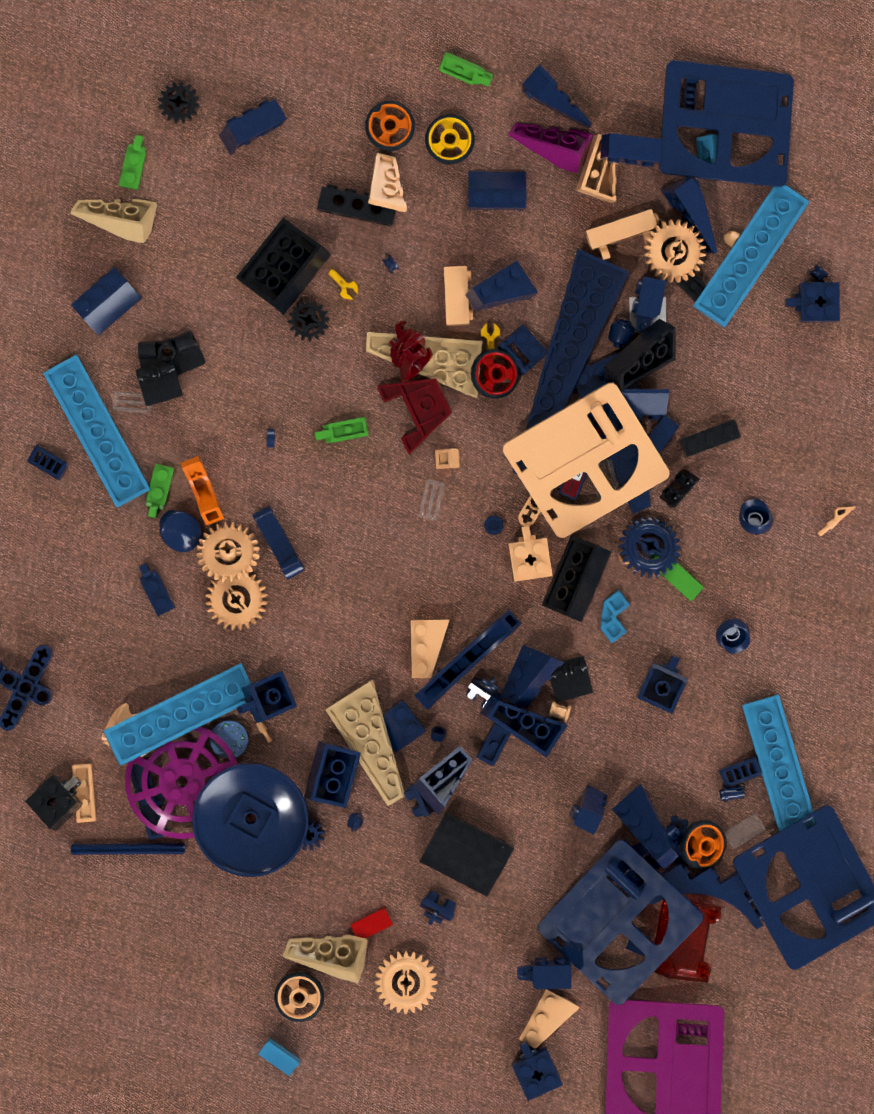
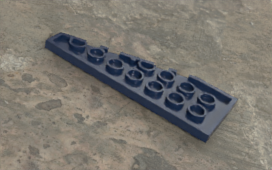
(590, 380)

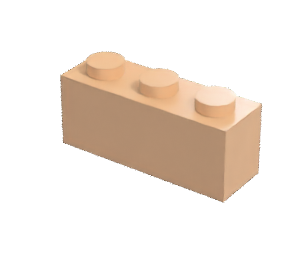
(456, 302)

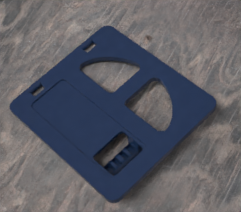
(733, 103)
(826, 872)
(599, 911)

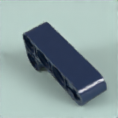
(278, 542)

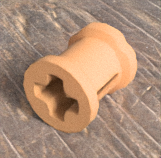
(559, 711)

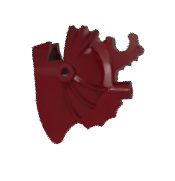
(409, 352)

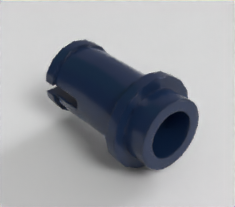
(731, 793)

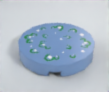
(234, 735)

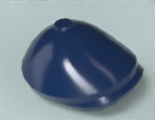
(755, 517)
(733, 636)

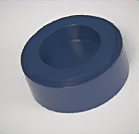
(270, 439)
(493, 525)

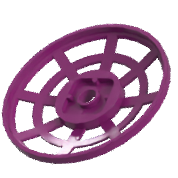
(168, 780)

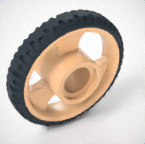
(316, 999)

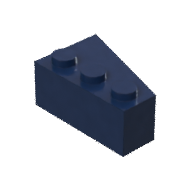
(252, 125)
(631, 149)
(503, 287)
(528, 676)
(441, 780)
(589, 810)

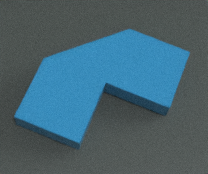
(609, 623)

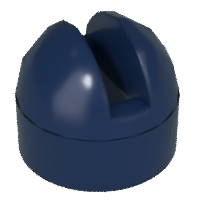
(438, 734)

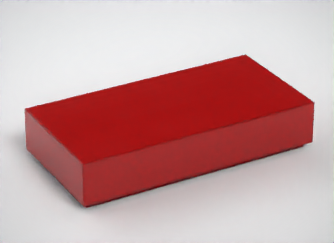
(371, 924)

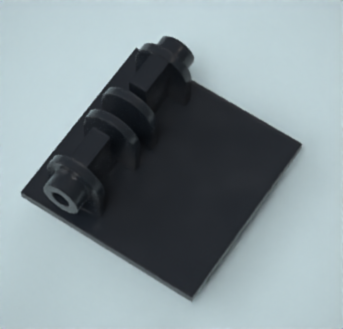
(159, 382)
(679, 488)
(571, 680)

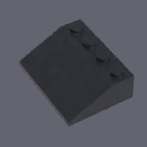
(283, 266)
(466, 853)

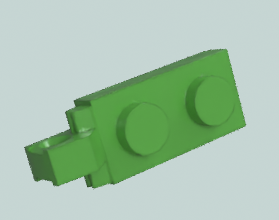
(464, 70)
(133, 164)
(343, 430)
(159, 488)

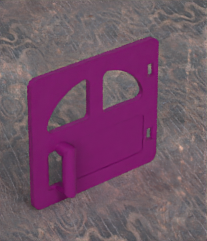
(686, 1073)

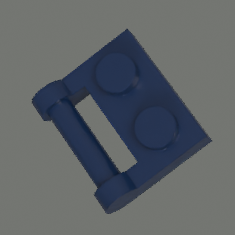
(527, 345)

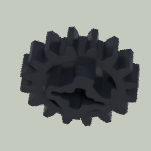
(187, 104)
(311, 312)

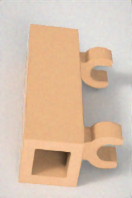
(621, 230)

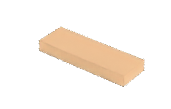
(85, 793)

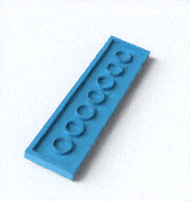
(750, 254)
(97, 431)
(177, 715)
(778, 761)

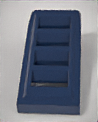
(63, 467)
(752, 760)

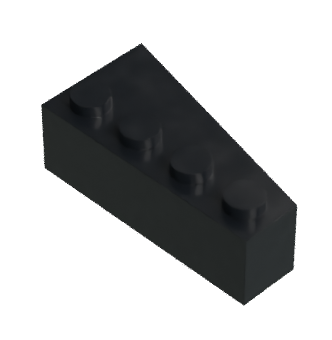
(643, 355)

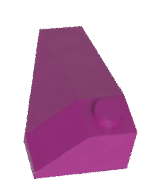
(561, 148)

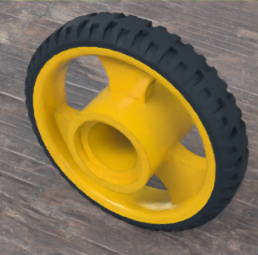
(465, 145)

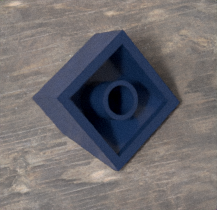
(402, 725)

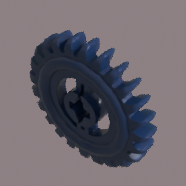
(634, 537)

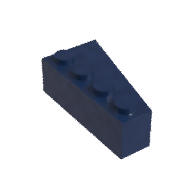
(528, 727)
(644, 822)

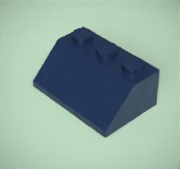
(496, 190)
(106, 301)
(644, 403)
(332, 774)

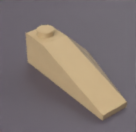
(125, 219)
(336, 956)

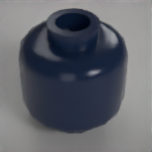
(621, 333)

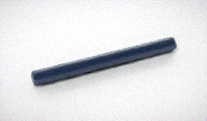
(120, 849)

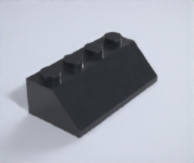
(576, 578)

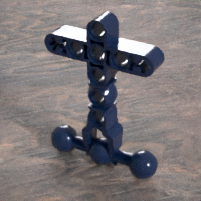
(17, 690)

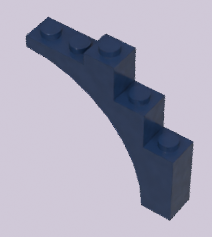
(467, 659)
(706, 882)

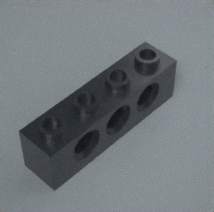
(327, 205)

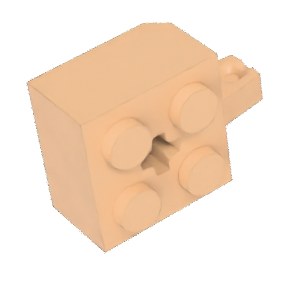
(519, 552)

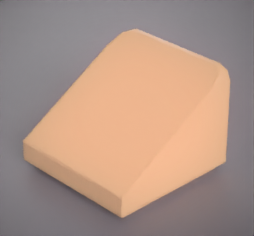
(447, 458)

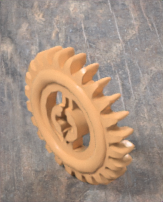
(666, 267)
(226, 536)
(248, 614)
(405, 962)

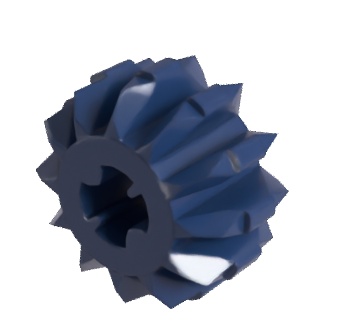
(315, 837)

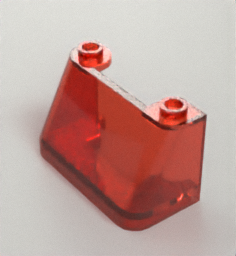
(687, 959)

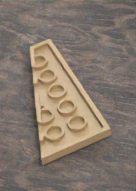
(450, 359)
(364, 730)

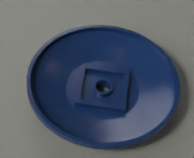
(246, 846)

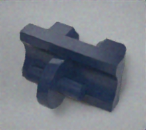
(483, 688)
(423, 807)
(444, 912)

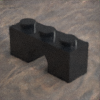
(709, 438)

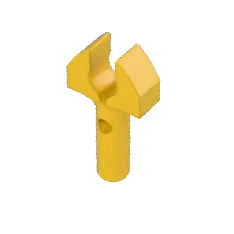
(343, 284)
(490, 339)

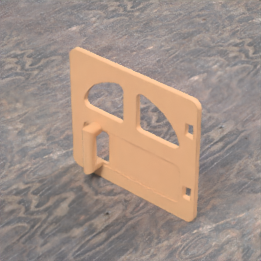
(571, 445)

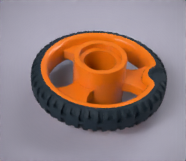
(406, 123)
(696, 841)

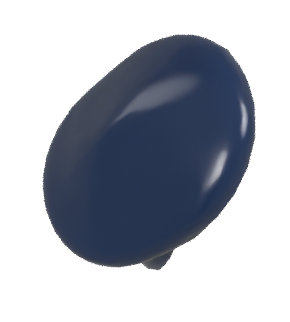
(180, 530)

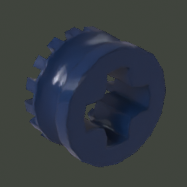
(390, 263)
(819, 273)

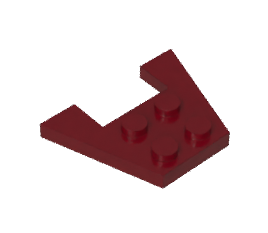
(426, 406)

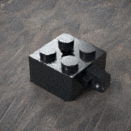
(66, 802)

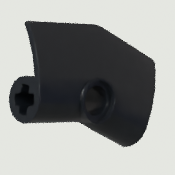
(185, 353)

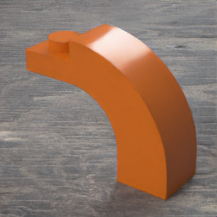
(202, 490)

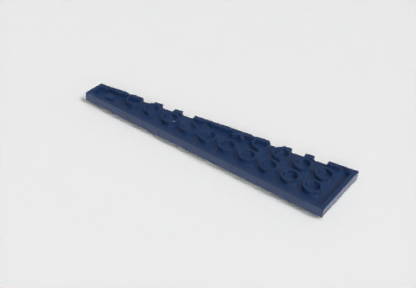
(582, 317)

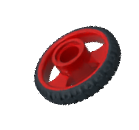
(511, 373)

